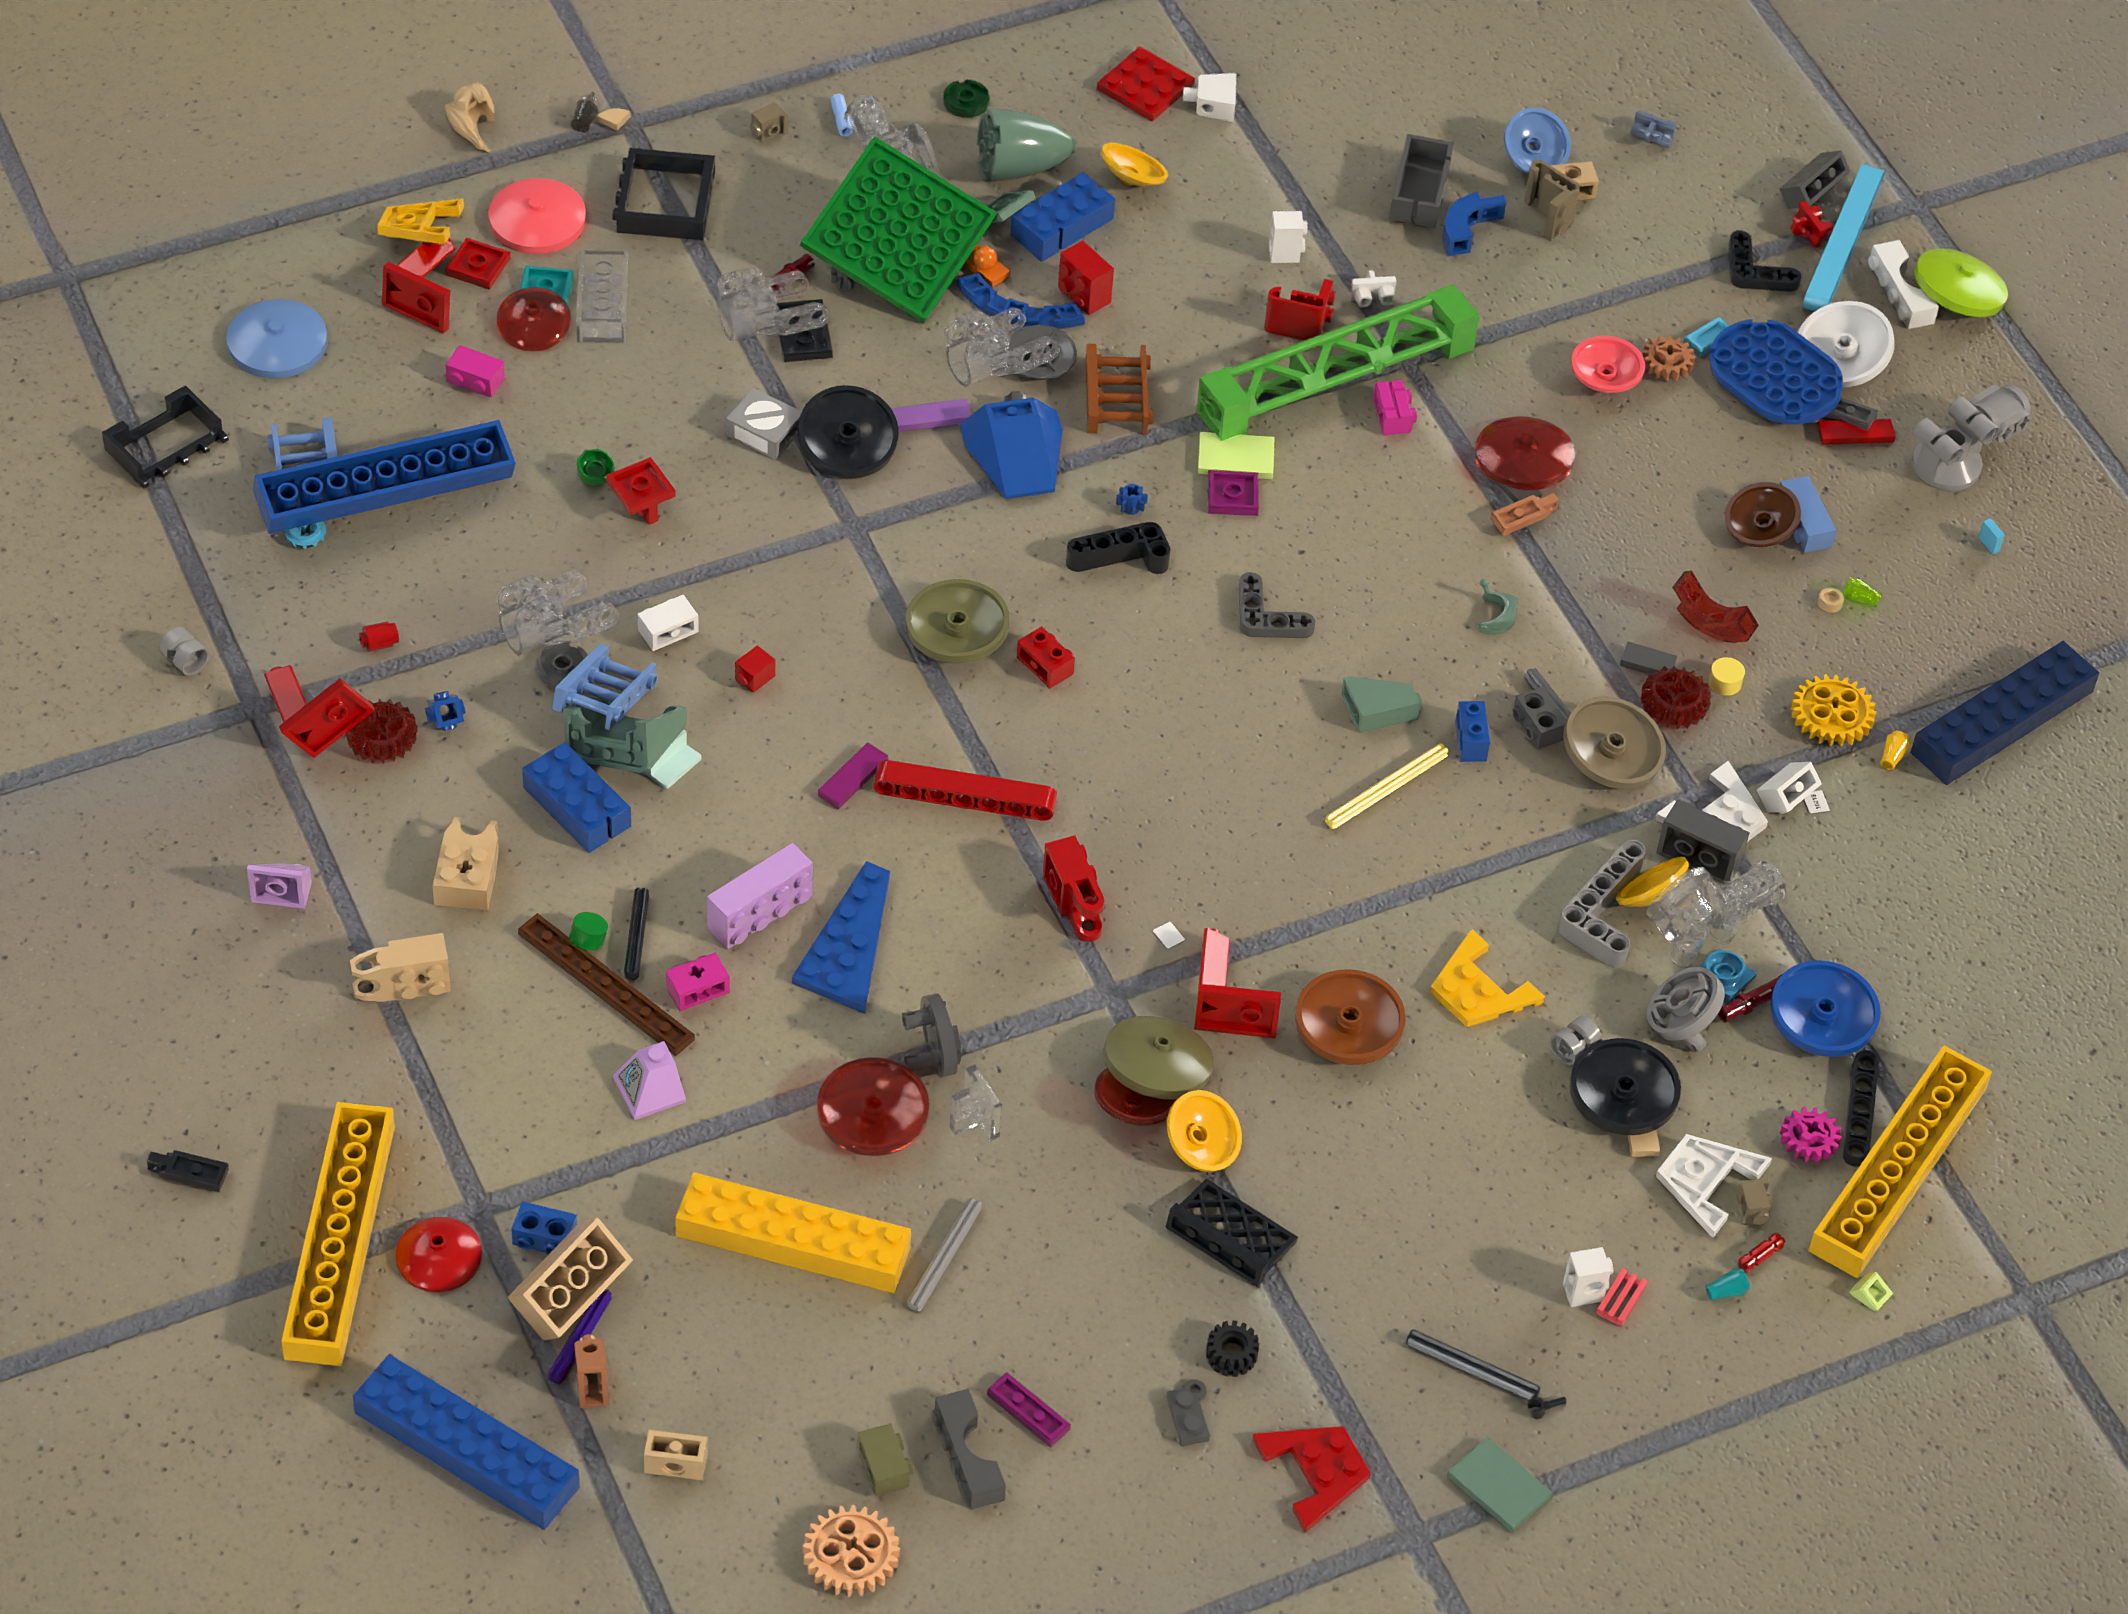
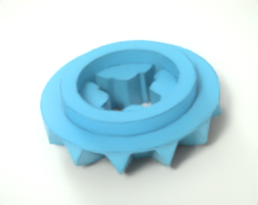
(317, 534)

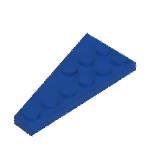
(846, 948)

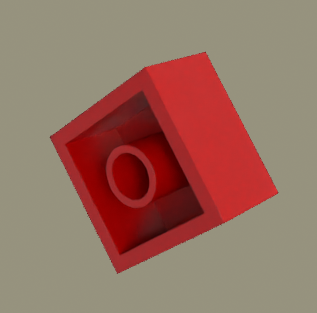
(1085, 277)

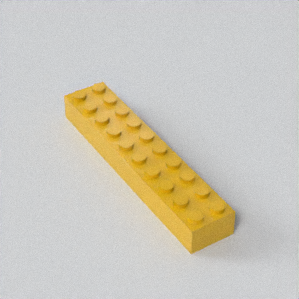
(1899, 1162)
(338, 1234)

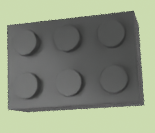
(1703, 841)

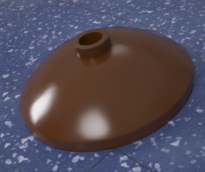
(1759, 505)

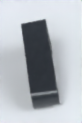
(1120, 545)

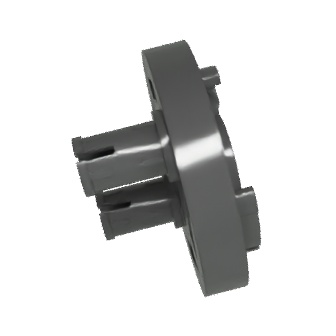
(939, 1034)

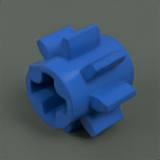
(1131, 499)

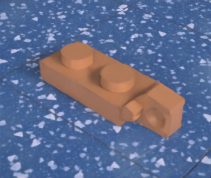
(1524, 513)

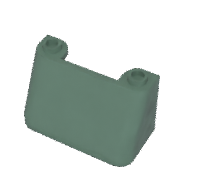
(628, 745)

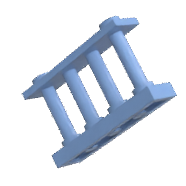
(323, 436)
(589, 672)

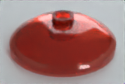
(537, 328)
(1127, 1104)

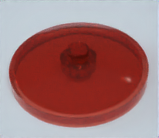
(1524, 453)
(873, 1106)

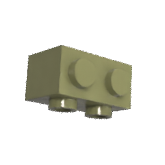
(884, 1459)

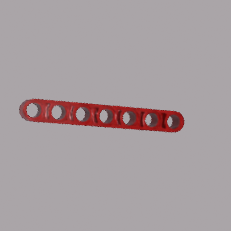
(965, 790)

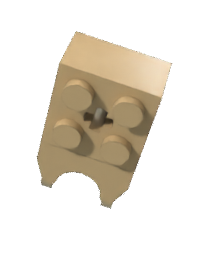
(466, 867)
(404, 969)

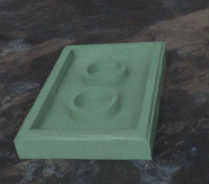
(1499, 1484)

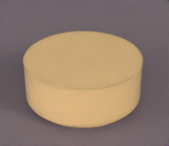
(1830, 600)

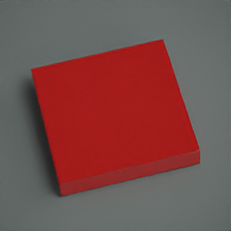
(477, 263)

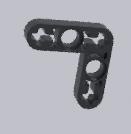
(1751, 275)

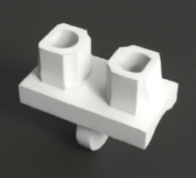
(1373, 288)

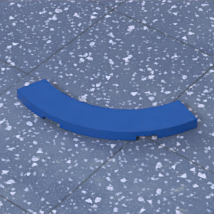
(988, 301)

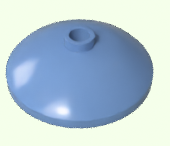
(1542, 131)

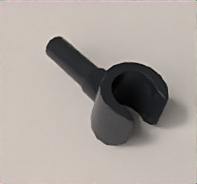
(1538, 1402)

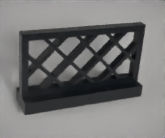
(1219, 1243)

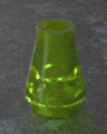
(1861, 592)

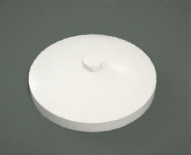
(1854, 337)

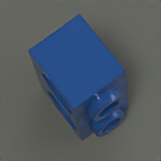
(1472, 731)
(545, 1224)

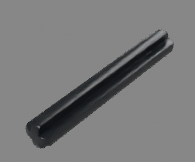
(636, 933)

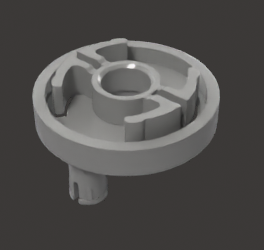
(1687, 1005)

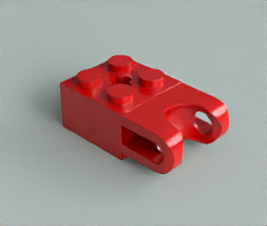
(1074, 885)

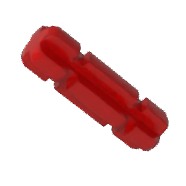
(1761, 1252)

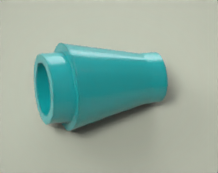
(1729, 1285)

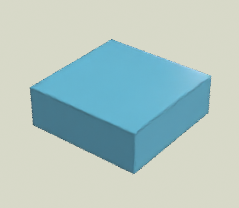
(1991, 536)

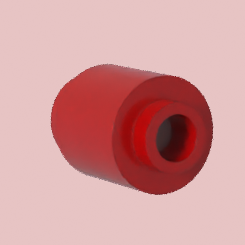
(379, 636)

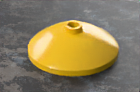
(1133, 165)
(1648, 885)
(1213, 1125)

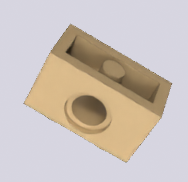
(1584, 175)
(675, 1455)

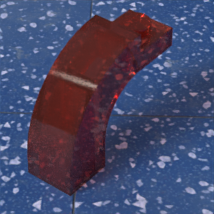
(1708, 616)

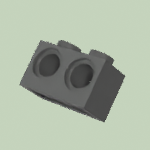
(1539, 717)

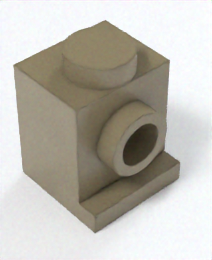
(769, 121)
(1754, 1201)

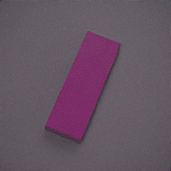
(852, 775)
(1028, 1409)

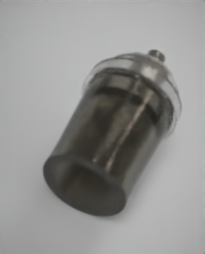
(585, 111)

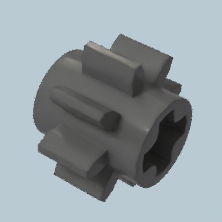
(842, 281)

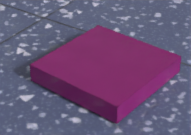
(1233, 493)

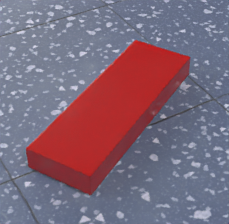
(1844, 433)

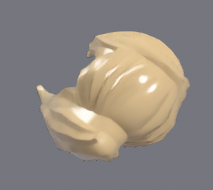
(465, 110)

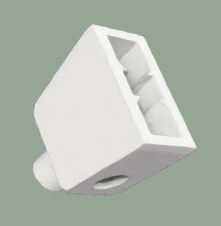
(1214, 96)

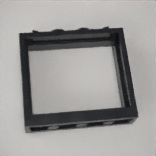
(658, 224)

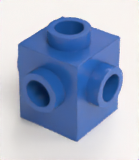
(454, 712)

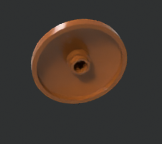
(1350, 1017)

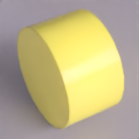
(1726, 676)

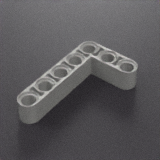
(1580, 916)

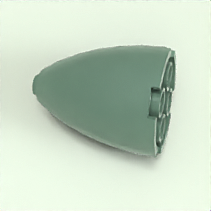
(1019, 144)

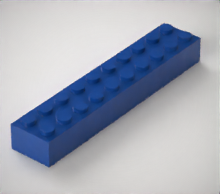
(383, 476)

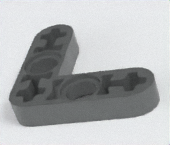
(1263, 618)

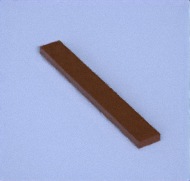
(606, 984)

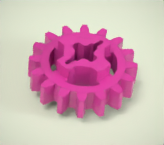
(1810, 1135)

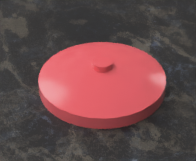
(537, 216)

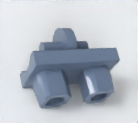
(1653, 129)

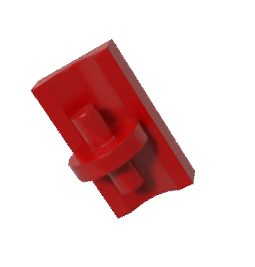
(1808, 223)

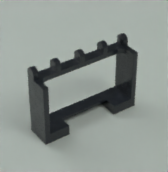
(177, 403)

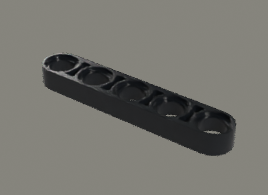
(1864, 1097)

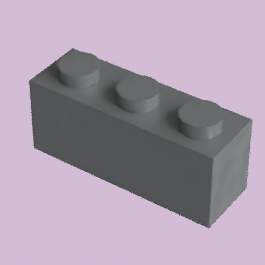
(1815, 179)

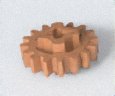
(1668, 358)

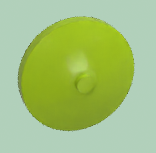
(1960, 282)

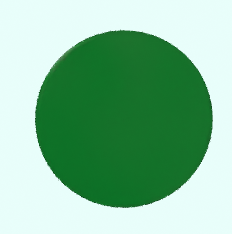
(588, 931)

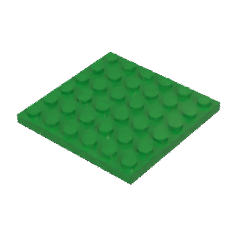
(898, 229)

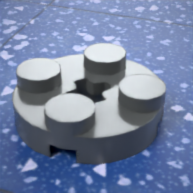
(552, 655)

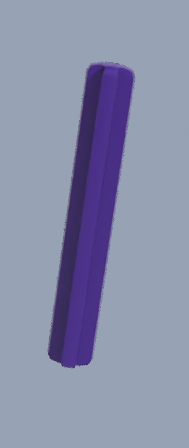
(584, 1327)

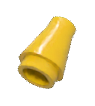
(1896, 746)

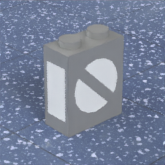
(763, 423)

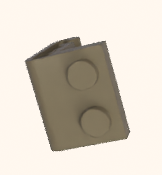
(1556, 197)

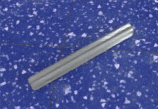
(944, 1255)

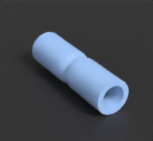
(839, 107)

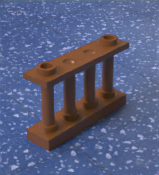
(1096, 397)

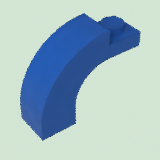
(1463, 214)

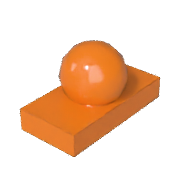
(985, 262)

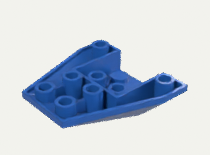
(1016, 445)

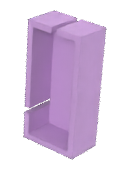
(760, 896)

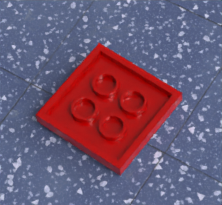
(1145, 83)

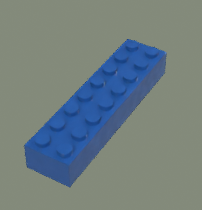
(466, 1441)

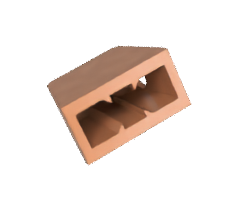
(591, 1359)

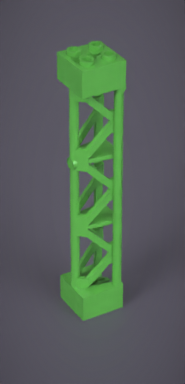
(1227, 406)

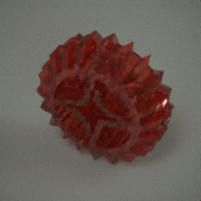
(1691, 700)
(384, 732)

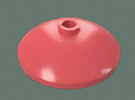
(1608, 364)

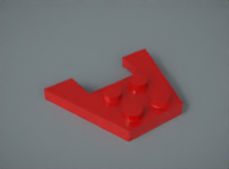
(1327, 1462)

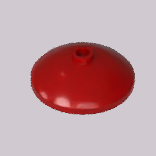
(443, 1265)

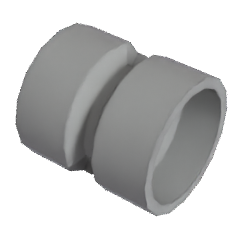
(184, 651)
(1574, 1039)

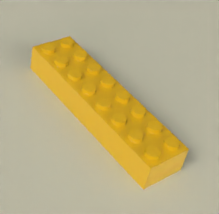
(793, 1232)

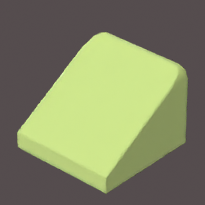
(1871, 1291)

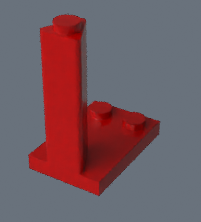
(413, 295)
(323, 719)
(1231, 1008)

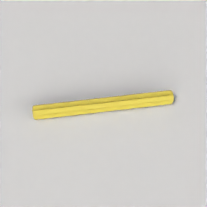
(1386, 786)

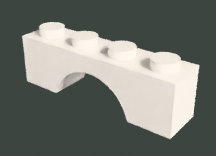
(1913, 304)

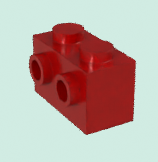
(1045, 657)

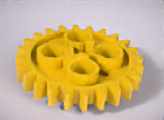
(1833, 710)

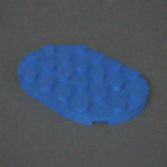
(1776, 371)

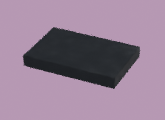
(807, 344)

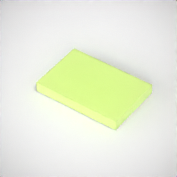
(1236, 454)

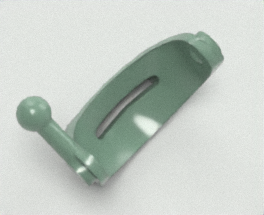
(1506, 618)

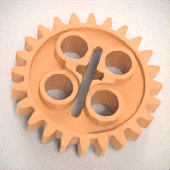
(851, 1550)

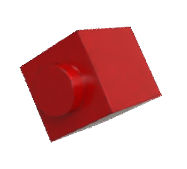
(755, 669)

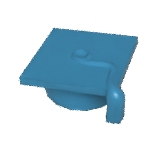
(1730, 971)

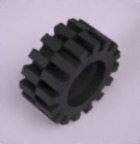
(1229, 1362)

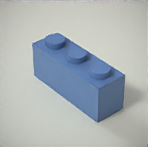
(1815, 525)

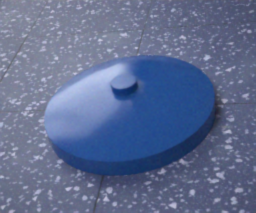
(1825, 1008)

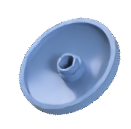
(277, 338)

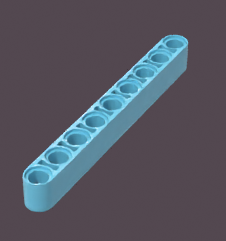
(1843, 238)

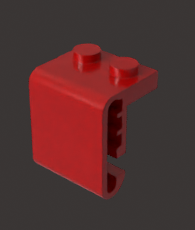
(1302, 315)

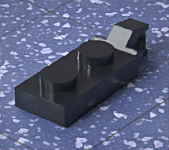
(189, 1169)

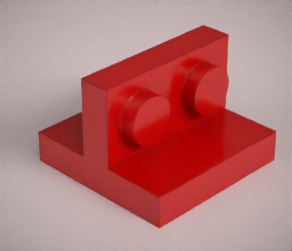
(641, 488)

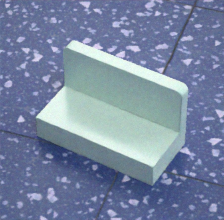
(674, 762)

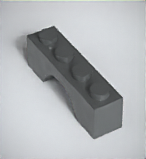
(980, 1478)

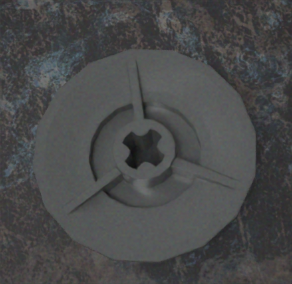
(1055, 367)

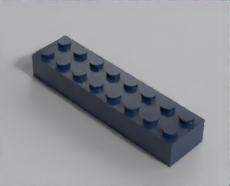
(2004, 712)

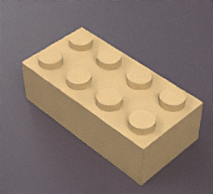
(570, 1278)

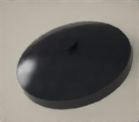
(848, 432)
(1625, 1086)

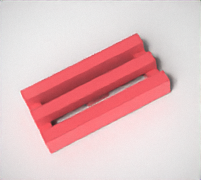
(1631, 1281)

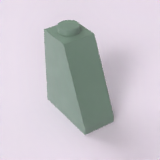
(1380, 702)

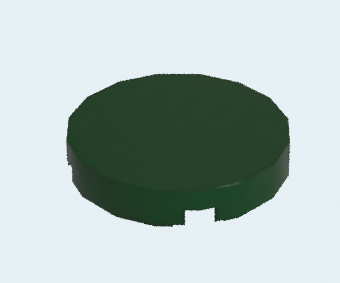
(966, 98)

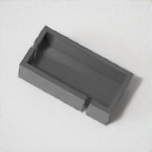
(1421, 180)

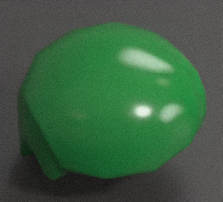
(594, 466)

